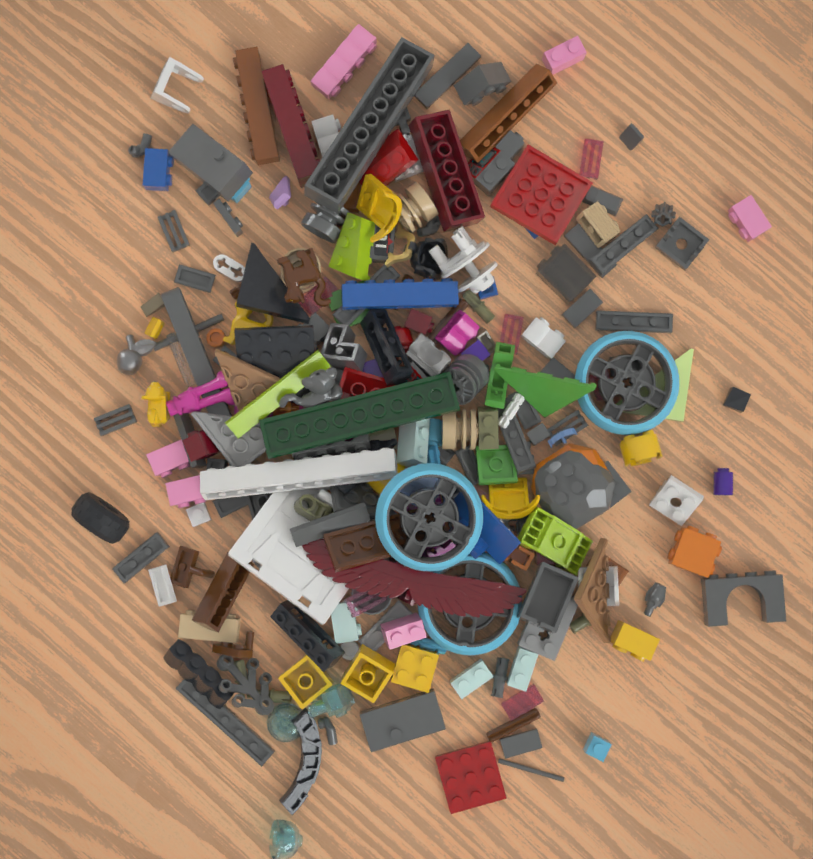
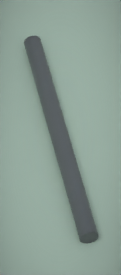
(532, 770)

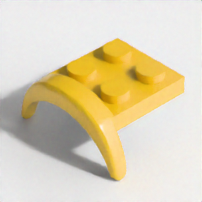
(379, 206)
(510, 500)

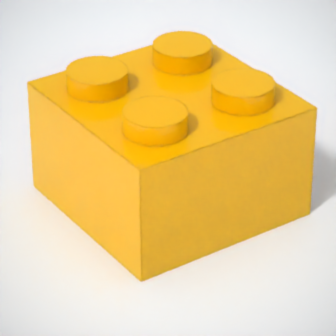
(634, 640)
(415, 667)
(368, 673)
(305, 681)

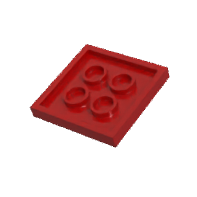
(470, 777)

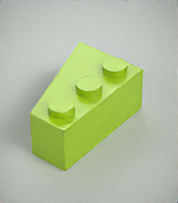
(353, 247)

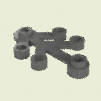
(247, 686)

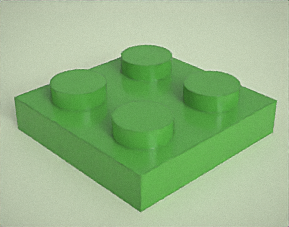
(495, 466)

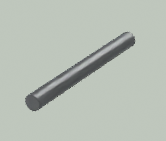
(201, 326)

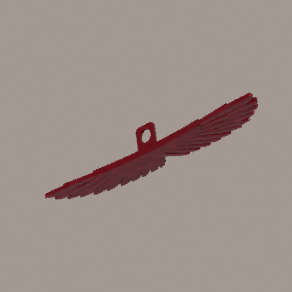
(427, 588)

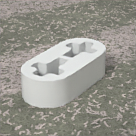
(232, 265)

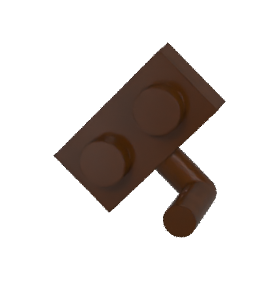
(185, 567)
(237, 650)

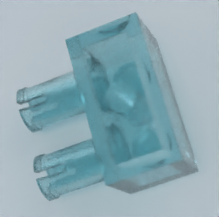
(334, 701)

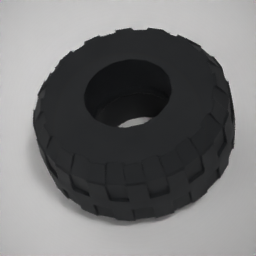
(100, 518)

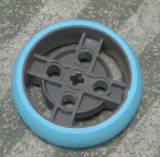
(660, 400)
(411, 552)
(464, 642)

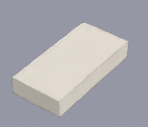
(162, 585)

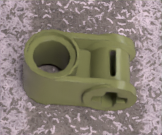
(315, 510)

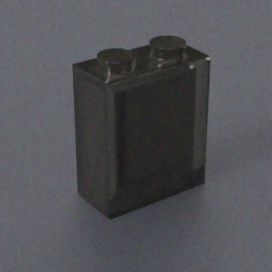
(565, 273)

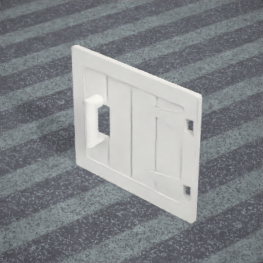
(281, 562)

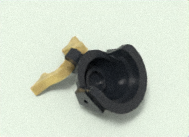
(419, 254)

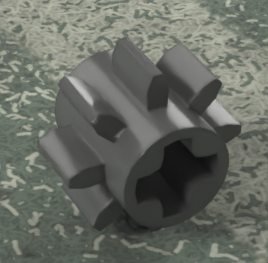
(663, 214)

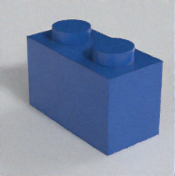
(157, 169)

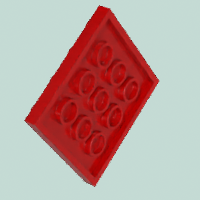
(541, 194)

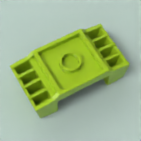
(555, 540)

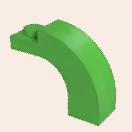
(496, 385)

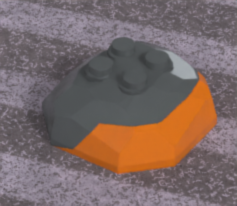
(573, 484)

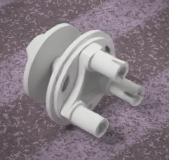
(479, 279)

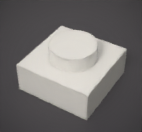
(198, 514)

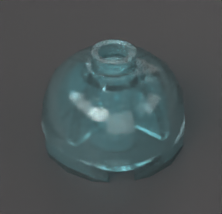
(280, 723)
(285, 839)

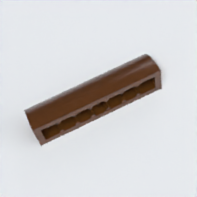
(221, 594)

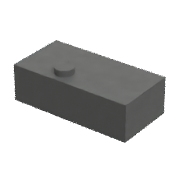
(210, 162)
(402, 720)

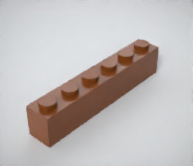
(257, 106)
(507, 112)

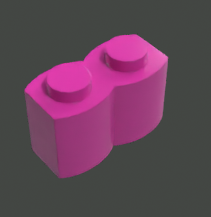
(457, 333)

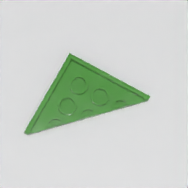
(543, 390)

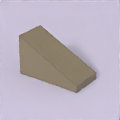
(153, 305)
(486, 340)

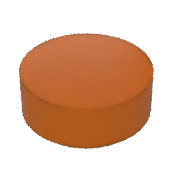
(215, 338)

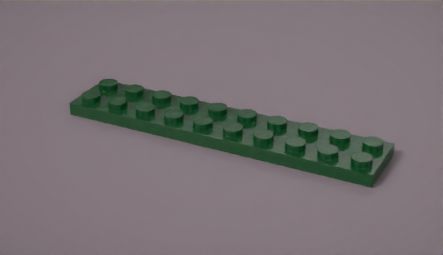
(359, 415)

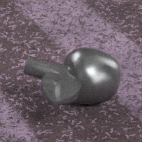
(130, 359)

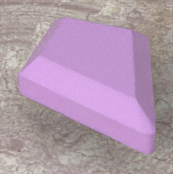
(281, 194)

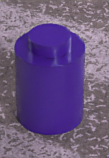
(723, 482)

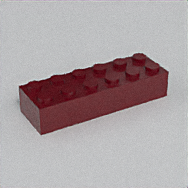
(291, 122)
(446, 170)

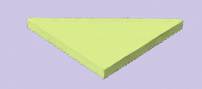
(683, 365)

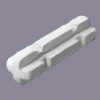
(510, 410)

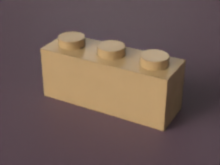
(228, 633)

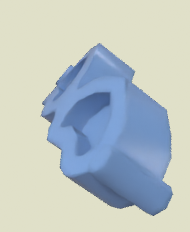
(561, 435)

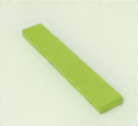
(270, 399)

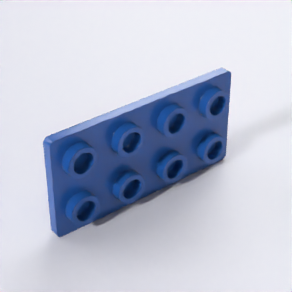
(494, 537)

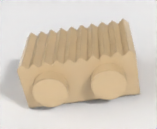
(598, 224)

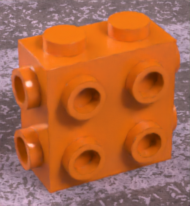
(695, 551)

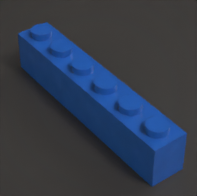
(399, 295)

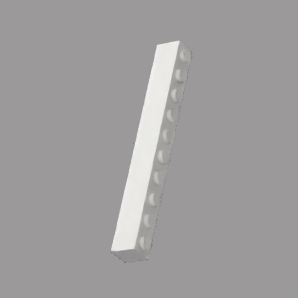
(298, 474)

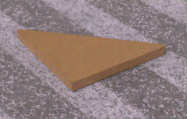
(244, 379)
(594, 591)

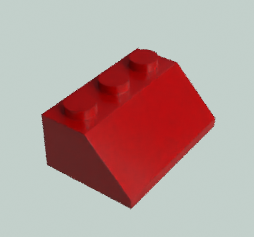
(392, 159)
(358, 382)

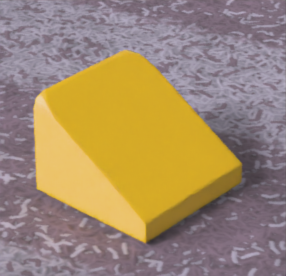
(154, 328)

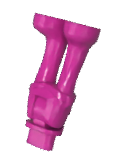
(190, 399)

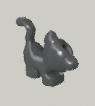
(322, 389)

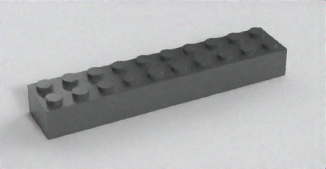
(369, 125)

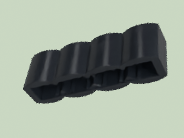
(196, 671)

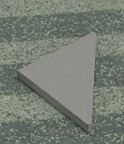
(236, 450)

